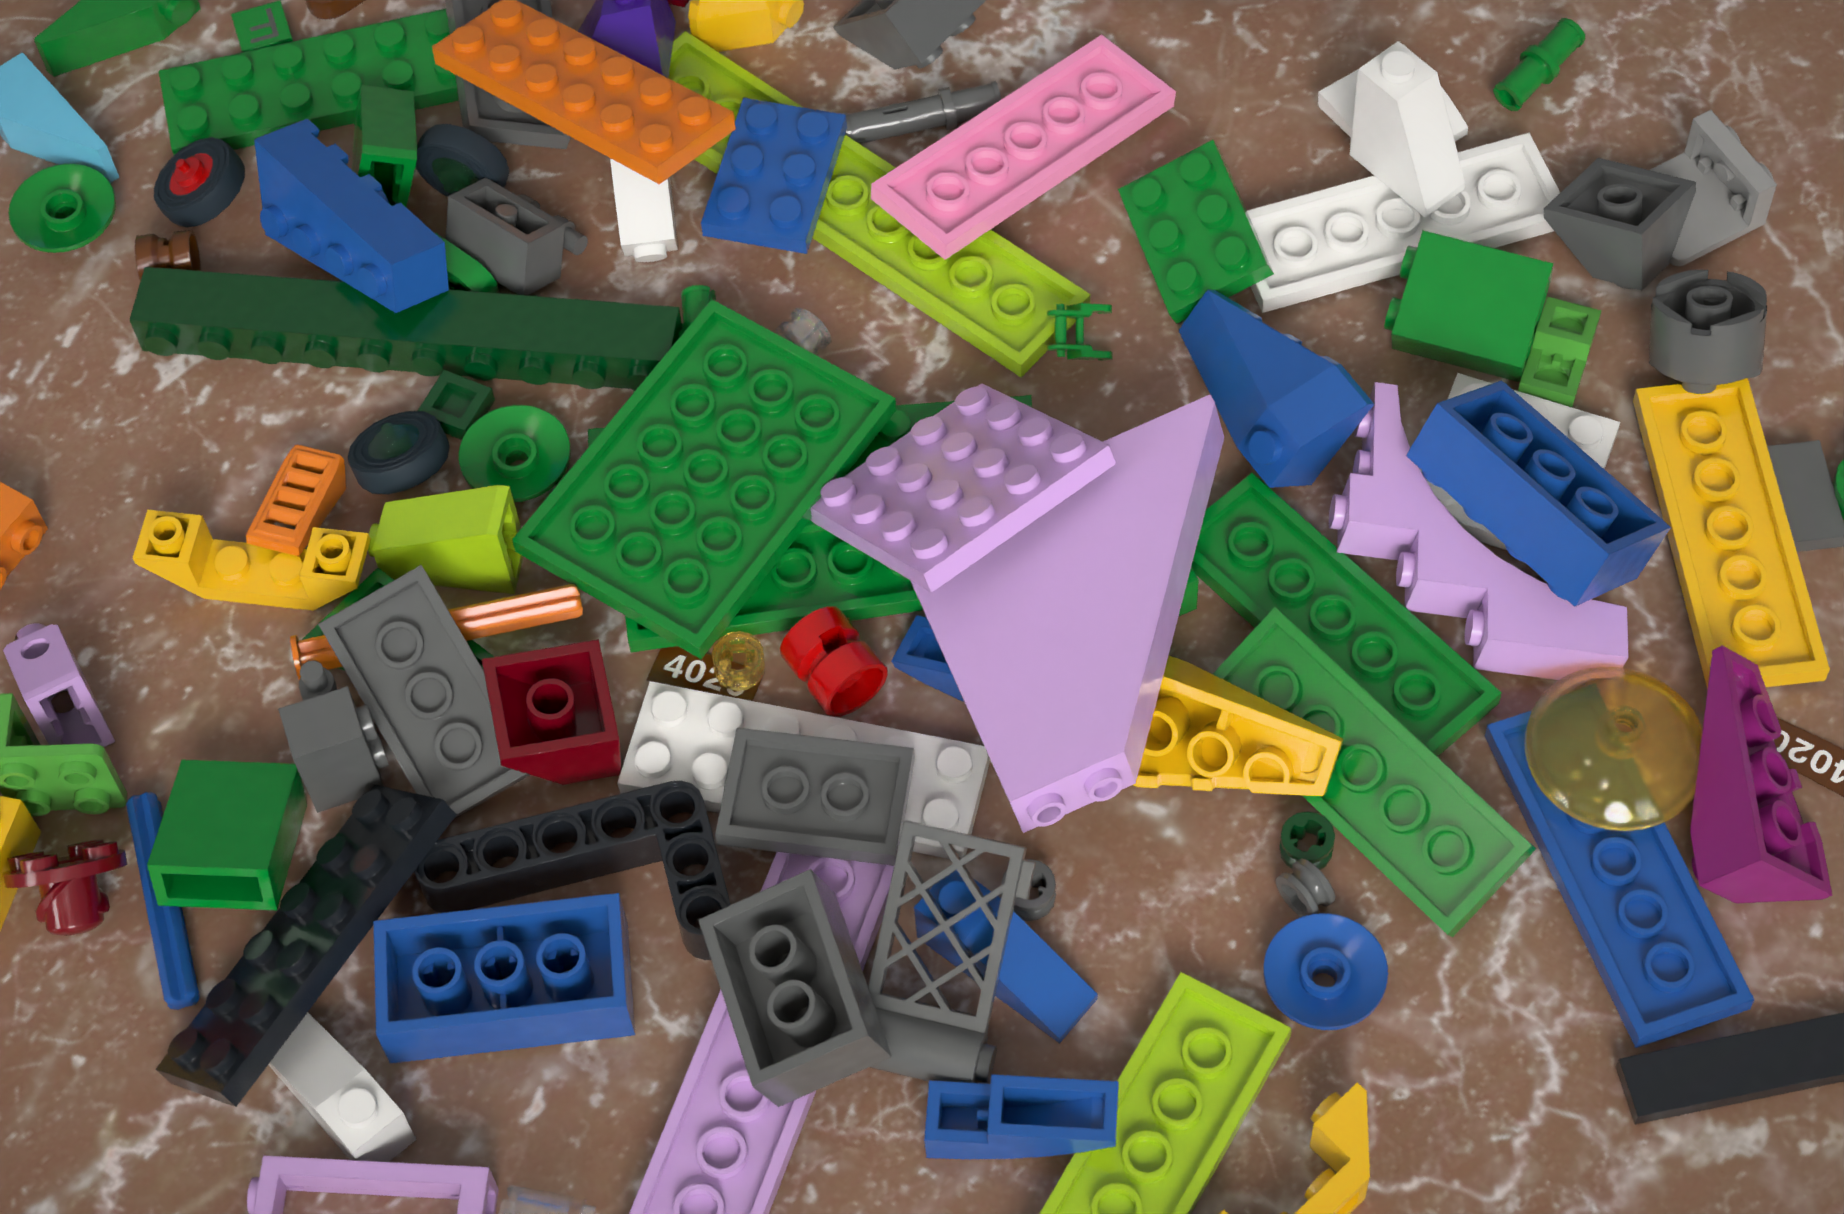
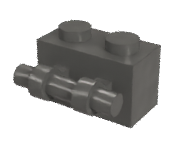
(510, 235)
(332, 740)

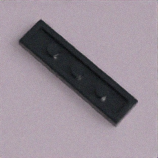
(1733, 1069)

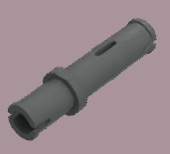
(921, 114)

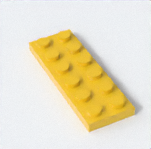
(1730, 531)

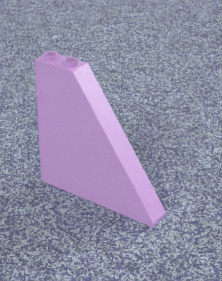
(1076, 617)

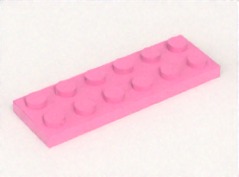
(1022, 146)

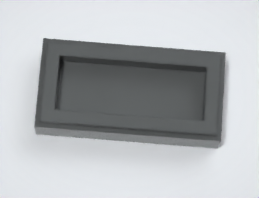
(1808, 495)

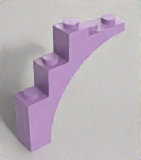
(1447, 572)

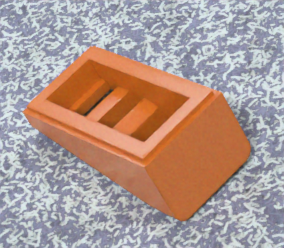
(299, 496)

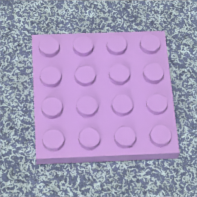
(959, 485)

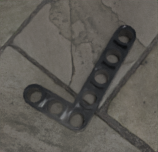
(591, 856)

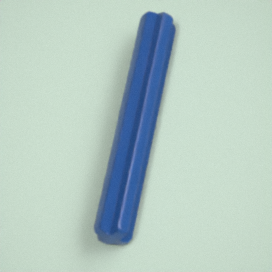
(165, 922)

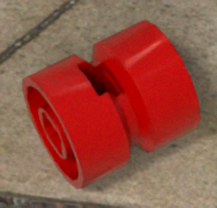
(833, 661)

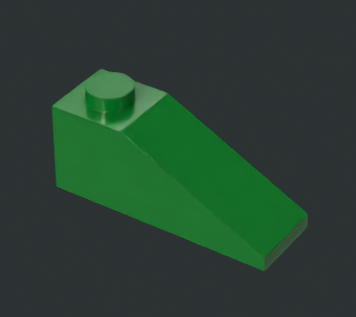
(107, 29)

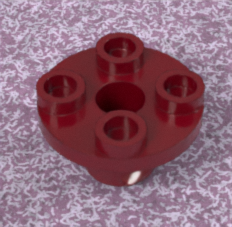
(68, 884)

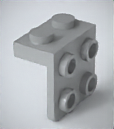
(1730, 188)

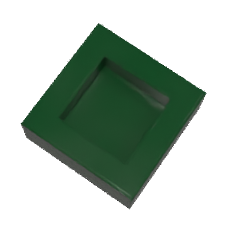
(457, 403)

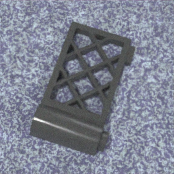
(929, 1038)

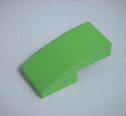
(1559, 351)

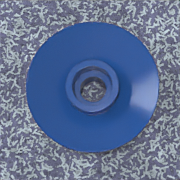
(1331, 947)

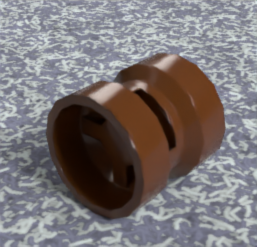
(176, 253)

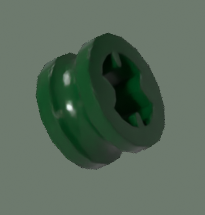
(1296, 828)

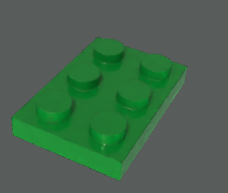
(1195, 230)

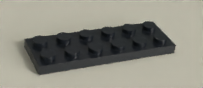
(304, 944)

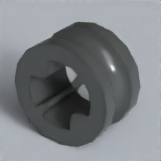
(1305, 888)
(1041, 906)

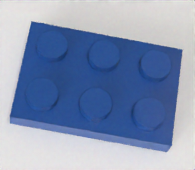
(774, 175)

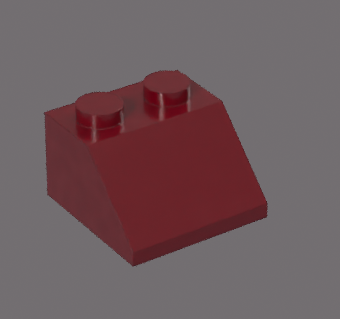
(554, 713)

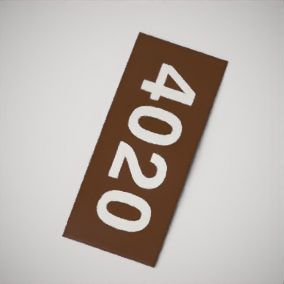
(682, 669)
(1812, 756)

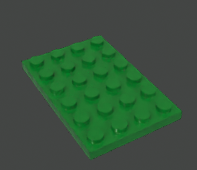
(704, 477)

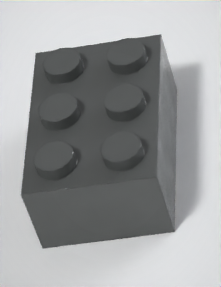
(794, 988)

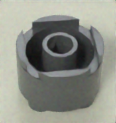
(1707, 329)

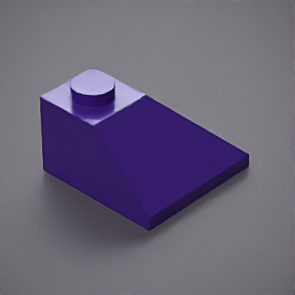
(634, 29)

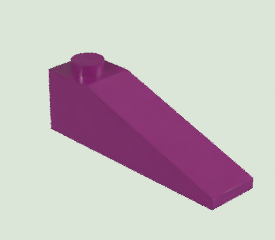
(1744, 808)

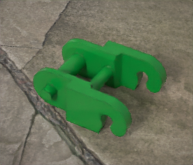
(1079, 350)

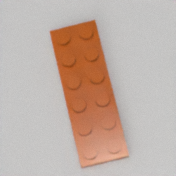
(584, 89)

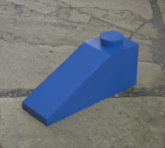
(1031, 974)

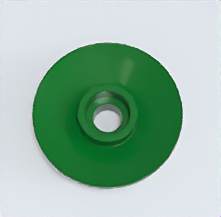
(62, 208)
(511, 436)

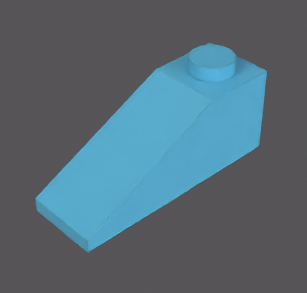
(44, 123)

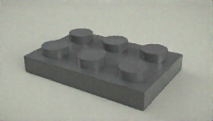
(815, 796)

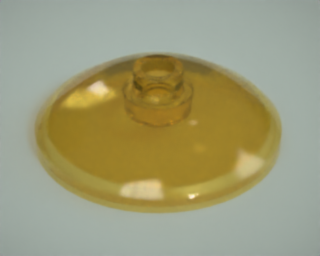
(1611, 774)

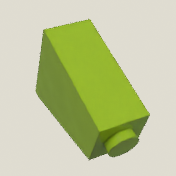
(455, 536)

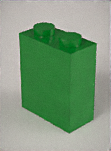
(1469, 305)
(227, 835)

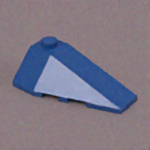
(1274, 395)

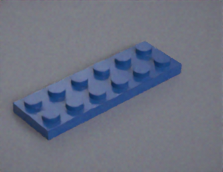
(1631, 908)

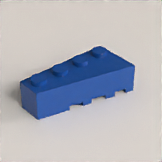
(345, 220)

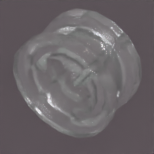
(805, 331)

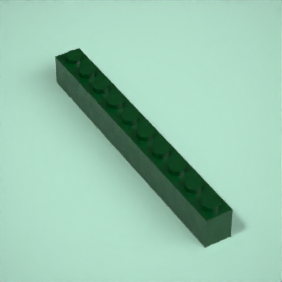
(454, 332)

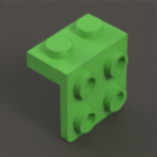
(54, 774)

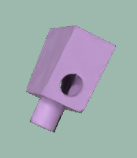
(42, 669)

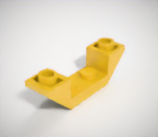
(232, 571)
(1343, 1143)

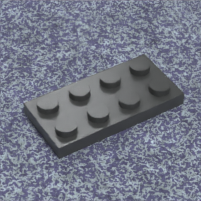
(423, 690)

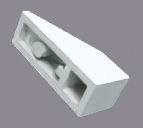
(341, 1095)

